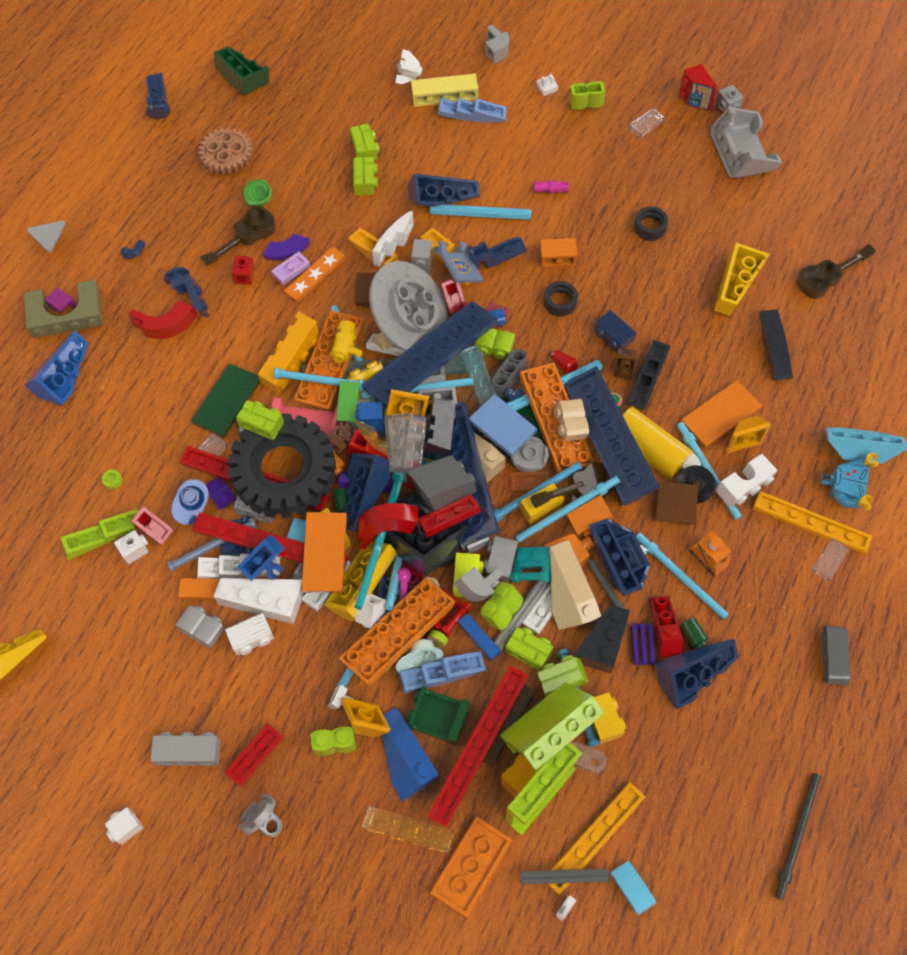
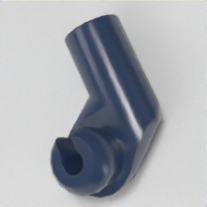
(134, 252)
(513, 394)
(383, 586)

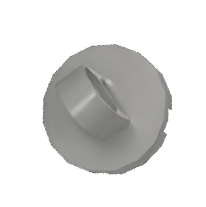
(259, 815)

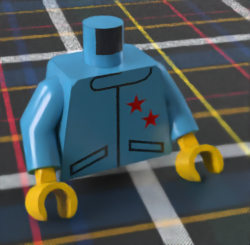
(850, 482)

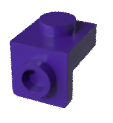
(220, 493)

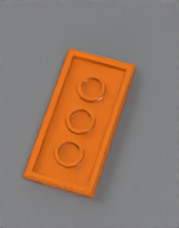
(721, 414)
(324, 552)
(471, 867)

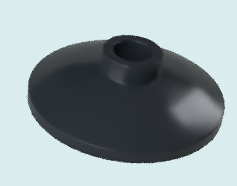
(704, 476)

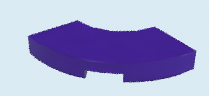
(287, 248)

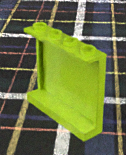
(552, 724)
(542, 788)

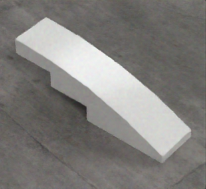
(393, 237)
(226, 567)

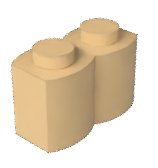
(571, 419)

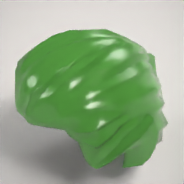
(257, 193)

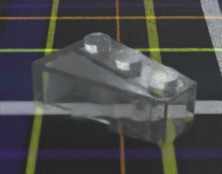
(404, 441)

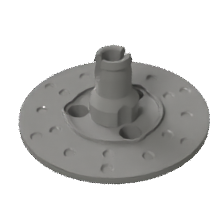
(406, 303)

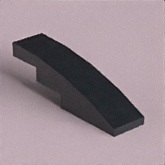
(775, 344)
(649, 375)

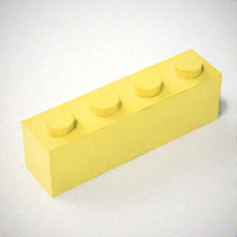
(431, 90)

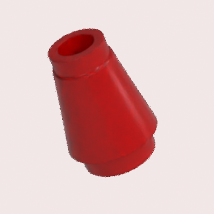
(564, 361)

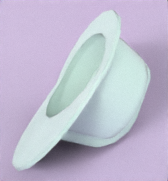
(420, 653)

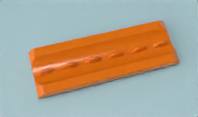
(322, 363)
(544, 392)
(397, 631)

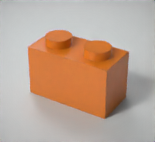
(558, 252)
(589, 514)

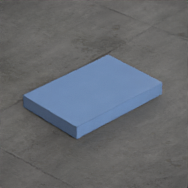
(502, 425)

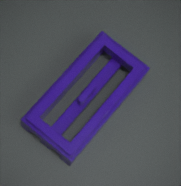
(642, 628)

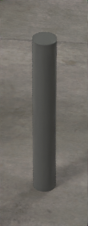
(604, 583)

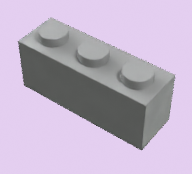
(185, 749)

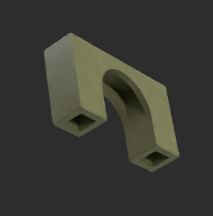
(86, 314)

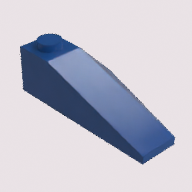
(57, 375)
(406, 759)

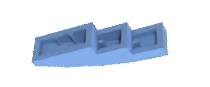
(472, 111)
(442, 672)

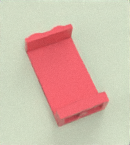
(325, 419)

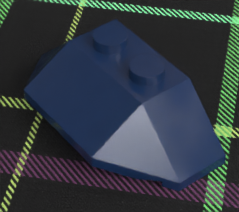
(620, 555)

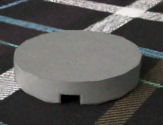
(531, 456)

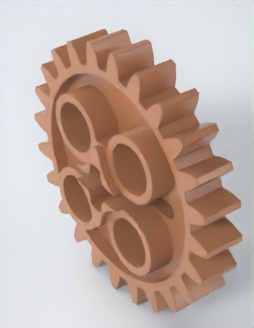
(225, 150)

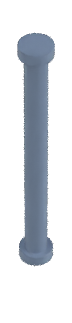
(201, 550)

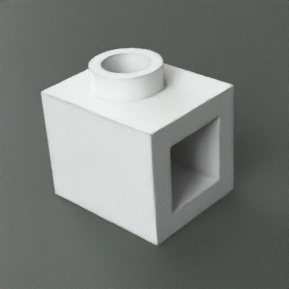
(132, 546)
(371, 612)
(123, 826)

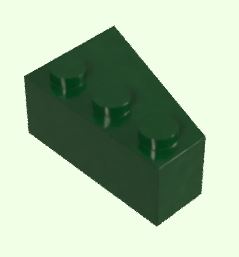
(239, 71)

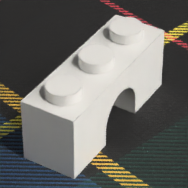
(736, 490)

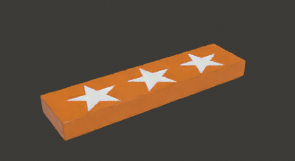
(314, 274)

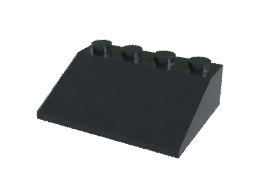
(418, 549)

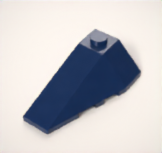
(438, 190)
(367, 479)
(689, 672)

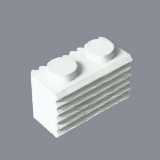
(249, 634)

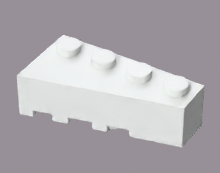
(275, 598)

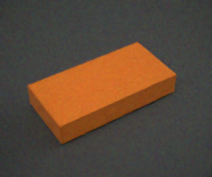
(197, 588)

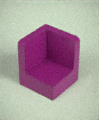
(59, 301)

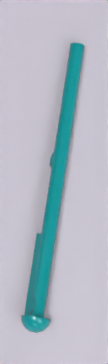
(398, 480)

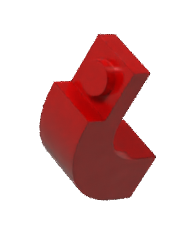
(165, 326)
(386, 518)

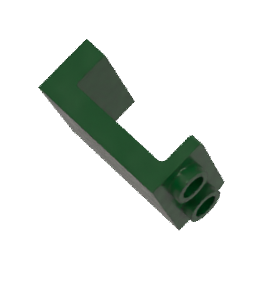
(438, 715)

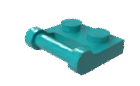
(531, 559)

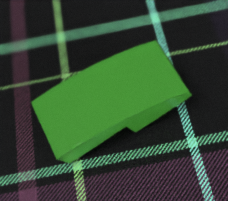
(348, 401)

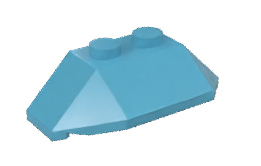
(857, 444)

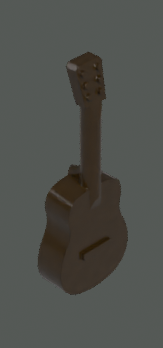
(255, 225)
(817, 279)
(579, 484)

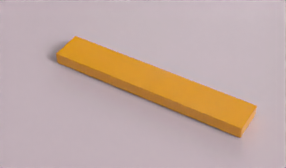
(812, 522)
(599, 832)

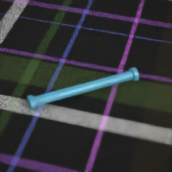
(312, 378)

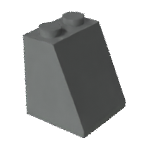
(442, 482)

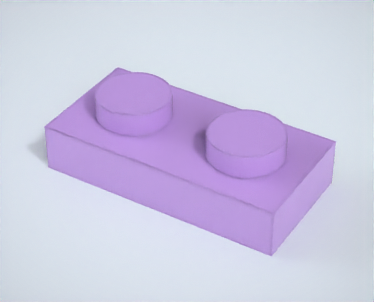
(290, 268)

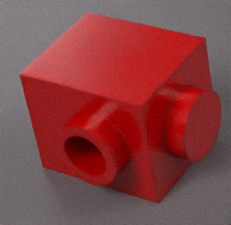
(243, 270)

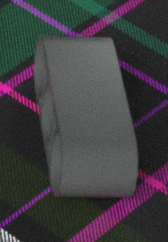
(509, 372)
(836, 655)

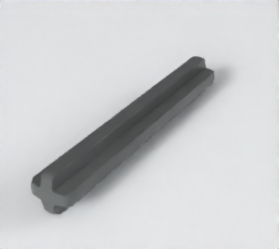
(564, 876)

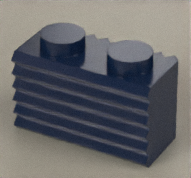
(614, 331)

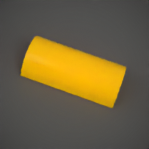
(658, 446)
(344, 603)

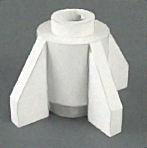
(408, 68)

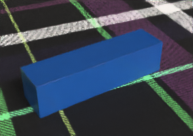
(479, 637)

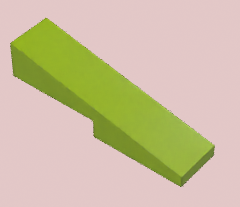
(91, 538)

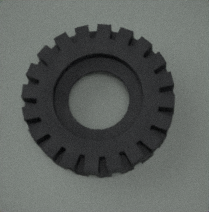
(288, 497)

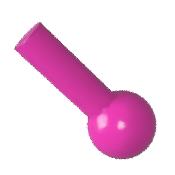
(404, 576)

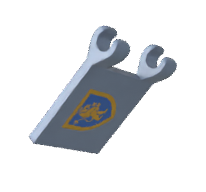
(459, 263)

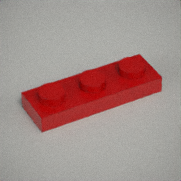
(449, 515)
(254, 755)

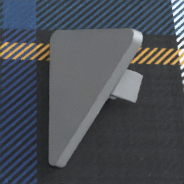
(47, 234)

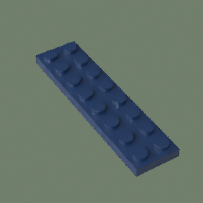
(431, 352)
(612, 437)
(466, 450)

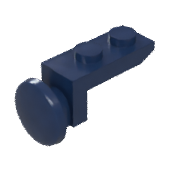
(157, 98)
(498, 253)
(182, 281)

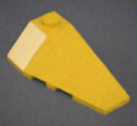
(15, 652)

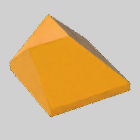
(407, 402)
(748, 433)
(365, 718)

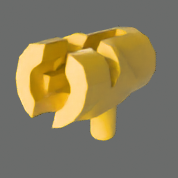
(343, 343)

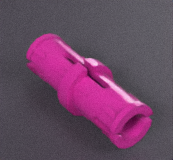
(551, 186)

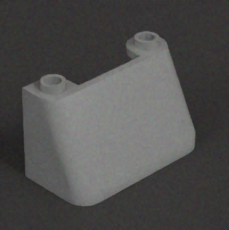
(739, 145)

